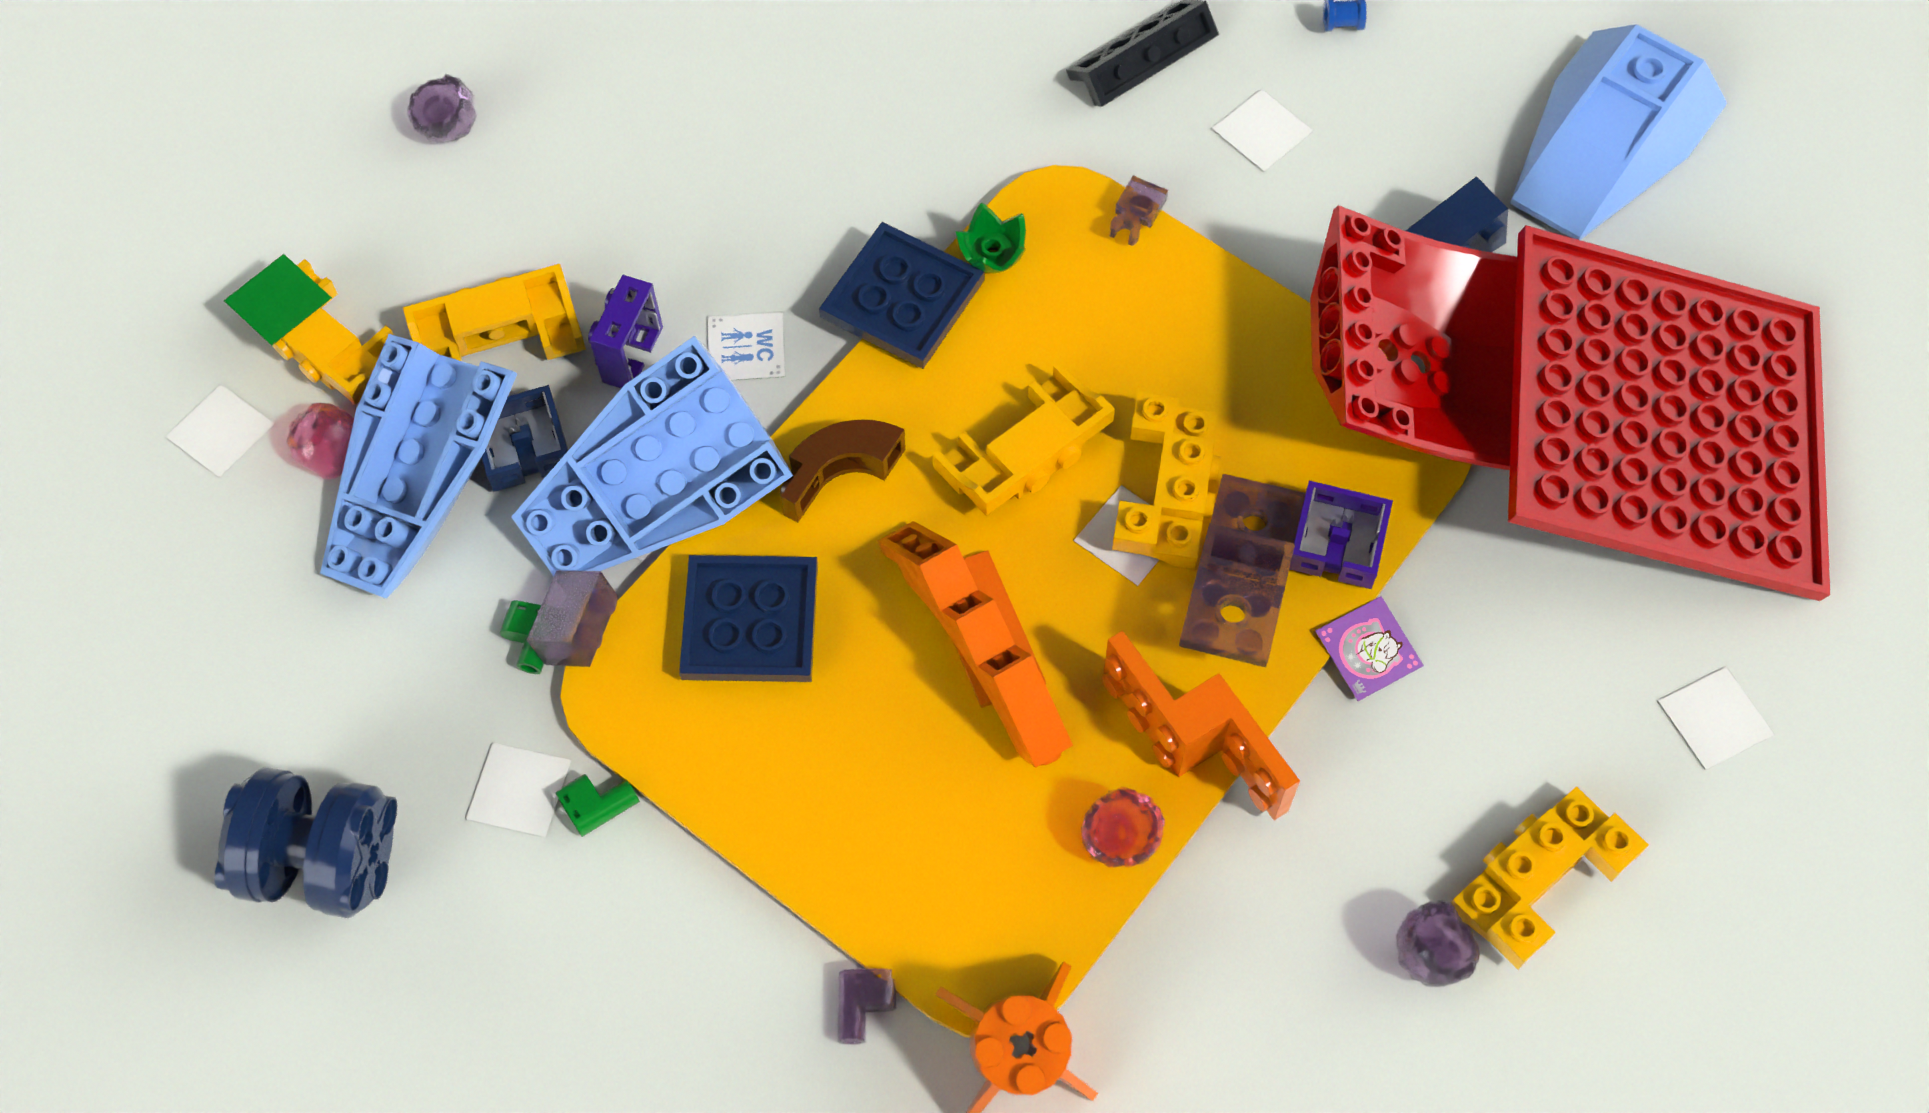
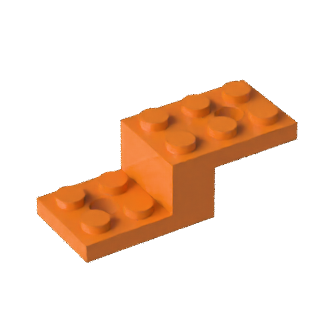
(1199, 727)

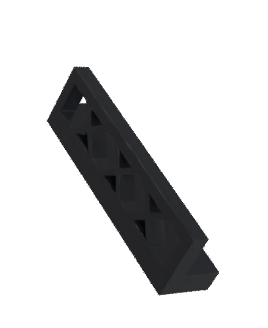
(1145, 50)

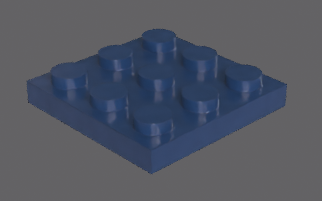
(902, 294)
(749, 618)

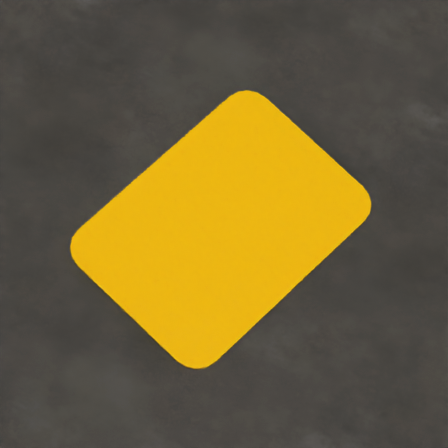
(882, 784)

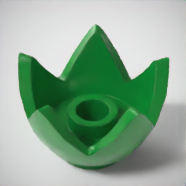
(989, 233)

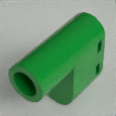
(516, 628)
(591, 810)

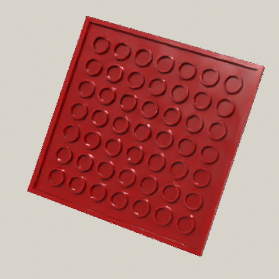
(1668, 415)

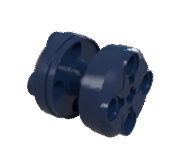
(273, 835)

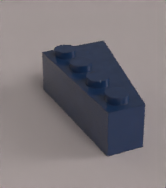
(1467, 219)

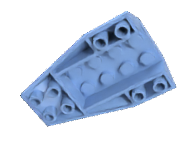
(1615, 127)
(409, 460)
(653, 468)

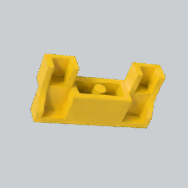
(500, 315)
(330, 350)
(1032, 448)
(1174, 523)
(1545, 851)

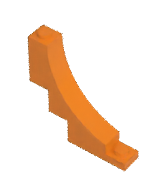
(974, 623)

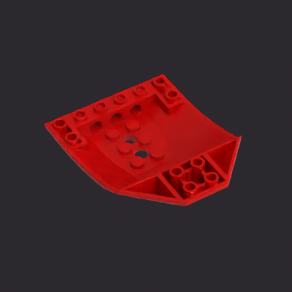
(1424, 301)

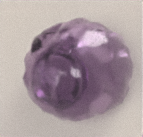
(442, 109)
(1436, 945)

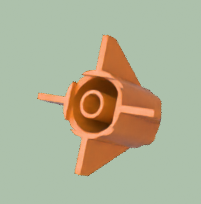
(1020, 1015)

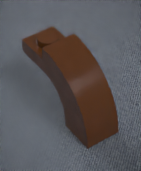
(838, 450)

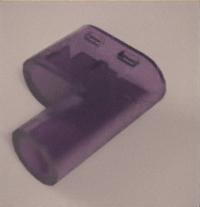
(859, 994)

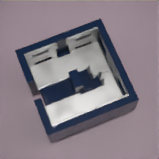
(524, 439)

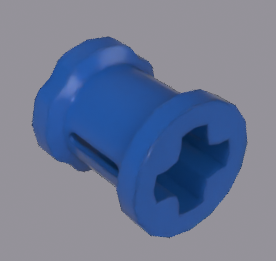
(1344, 14)

